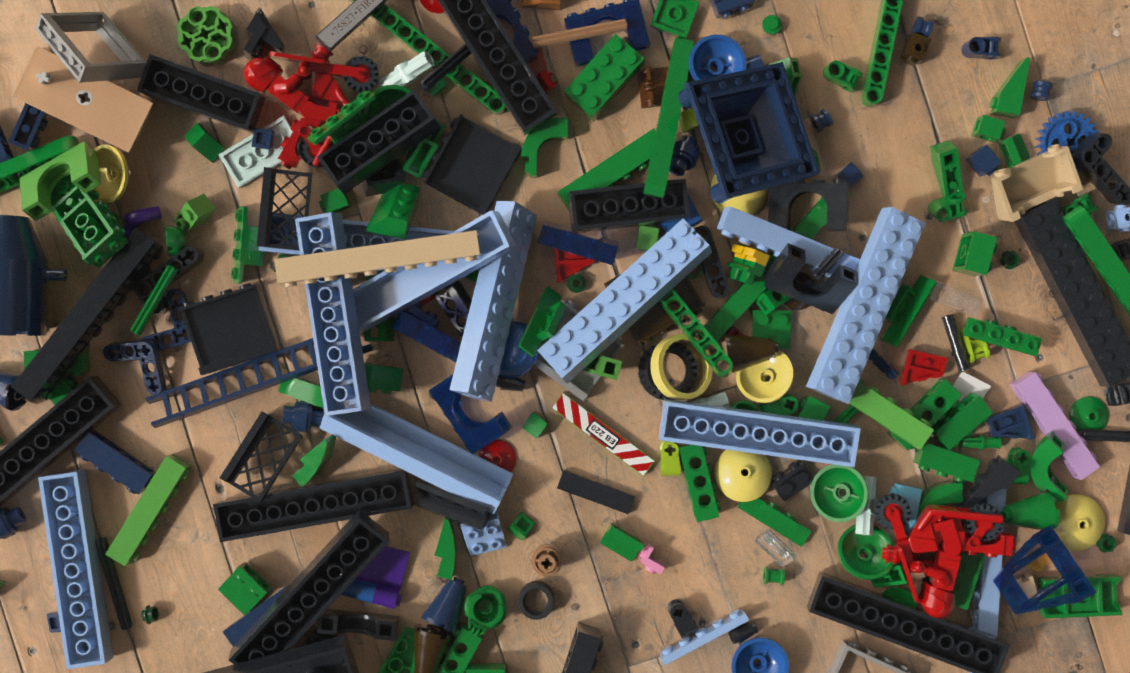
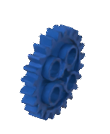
(1056, 132)

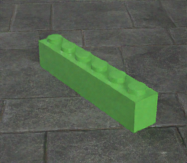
(890, 416)
(148, 510)

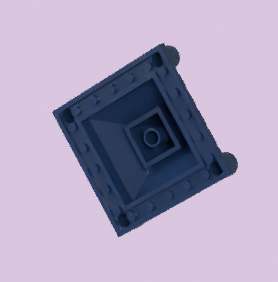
(751, 130)

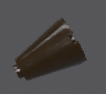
(749, 350)
(430, 647)

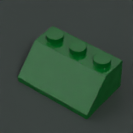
(395, 211)

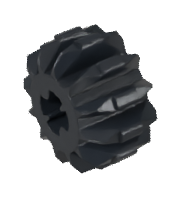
(1118, 394)

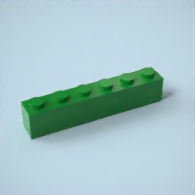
(614, 168)

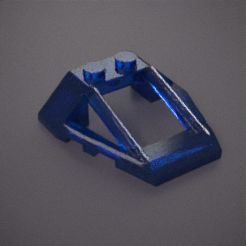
(1062, 560)

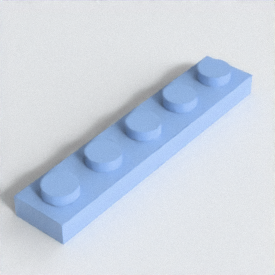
(703, 636)

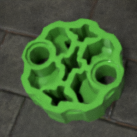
(212, 23)

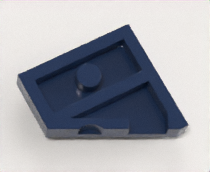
(1011, 423)

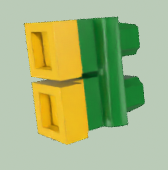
(747, 264)

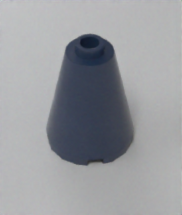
(10, 398)
(447, 606)

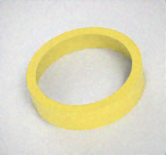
(659, 376)

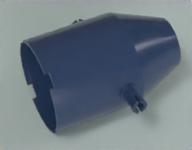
(23, 278)

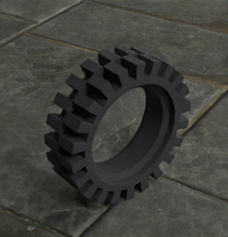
(690, 372)

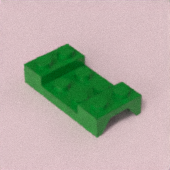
(1100, 604)

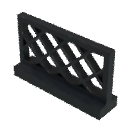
(267, 202)
(250, 445)

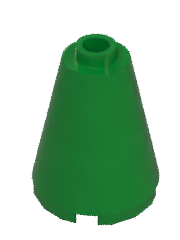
(1032, 512)

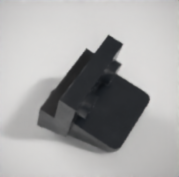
(261, 34)

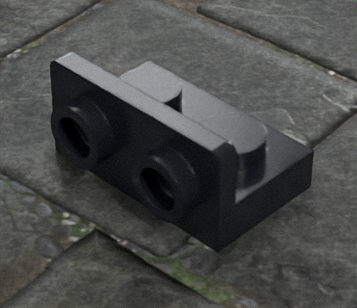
(791, 480)

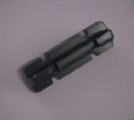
(827, 263)

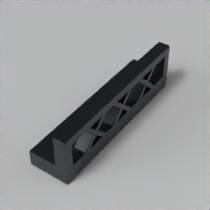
(462, 301)
(451, 506)

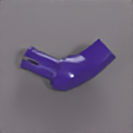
(140, 216)

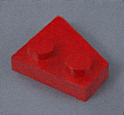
(569, 264)
(921, 366)

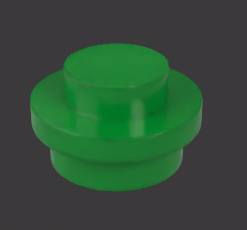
(771, 24)

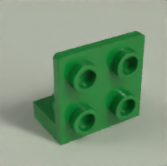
(244, 588)

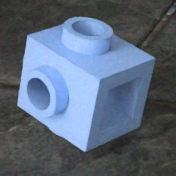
(1118, 218)

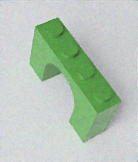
(38, 184)

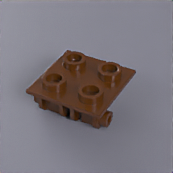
(652, 86)

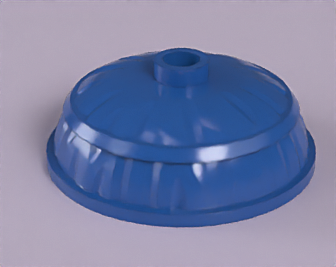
(717, 52)
(515, 360)
(771, 656)

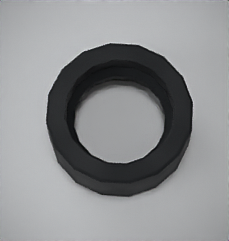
(536, 615)

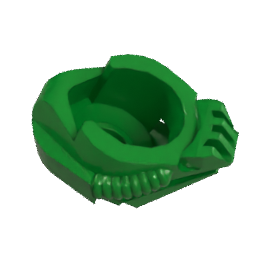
(485, 609)

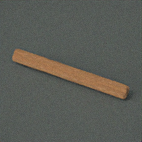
(579, 33)

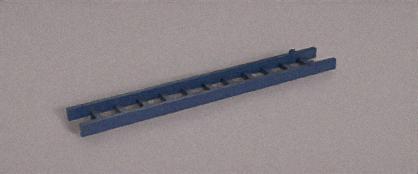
(243, 390)

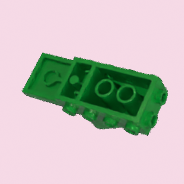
(87, 222)

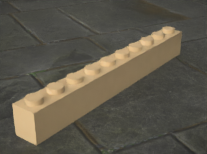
(378, 257)

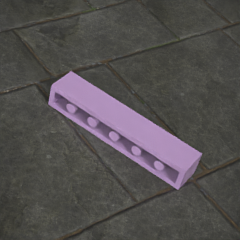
(1050, 417)

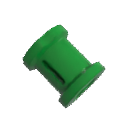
(774, 576)

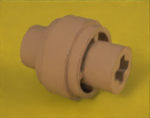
(538, 560)

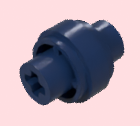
(684, 155)
(302, 416)
(10, 520)

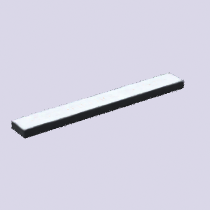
(347, 22)

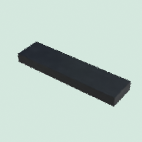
(595, 492)

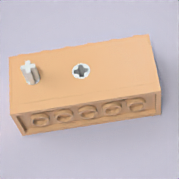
(111, 114)

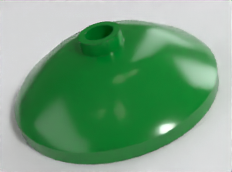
(852, 545)

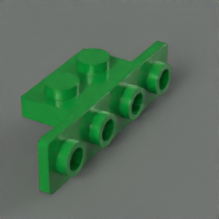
(344, 122)
(246, 250)
(906, 309)
(543, 321)
(1002, 336)
(776, 520)

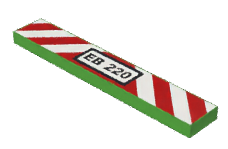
(603, 434)

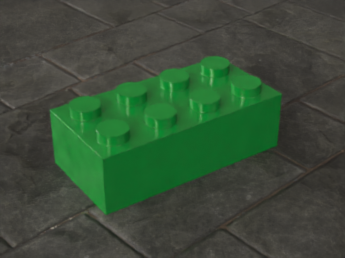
(604, 77)

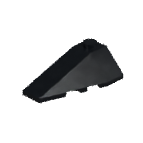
(384, 179)

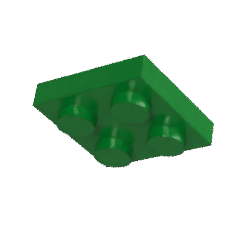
(674, 16)
(774, 325)

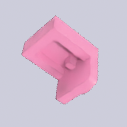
(651, 564)

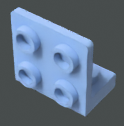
(486, 541)

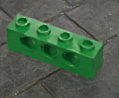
(927, 402)
(701, 511)
(462, 657)

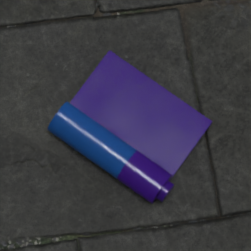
(381, 579)

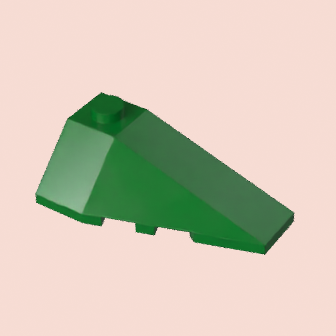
(402, 656)

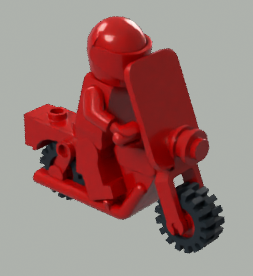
(265, 74)
(934, 527)

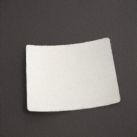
(966, 384)

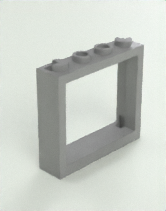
(52, 28)
(868, 654)

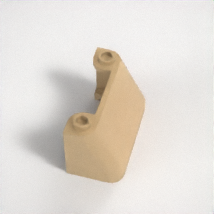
(1034, 182)

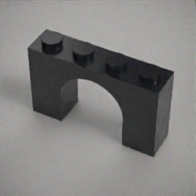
(835, 195)
(824, 296)

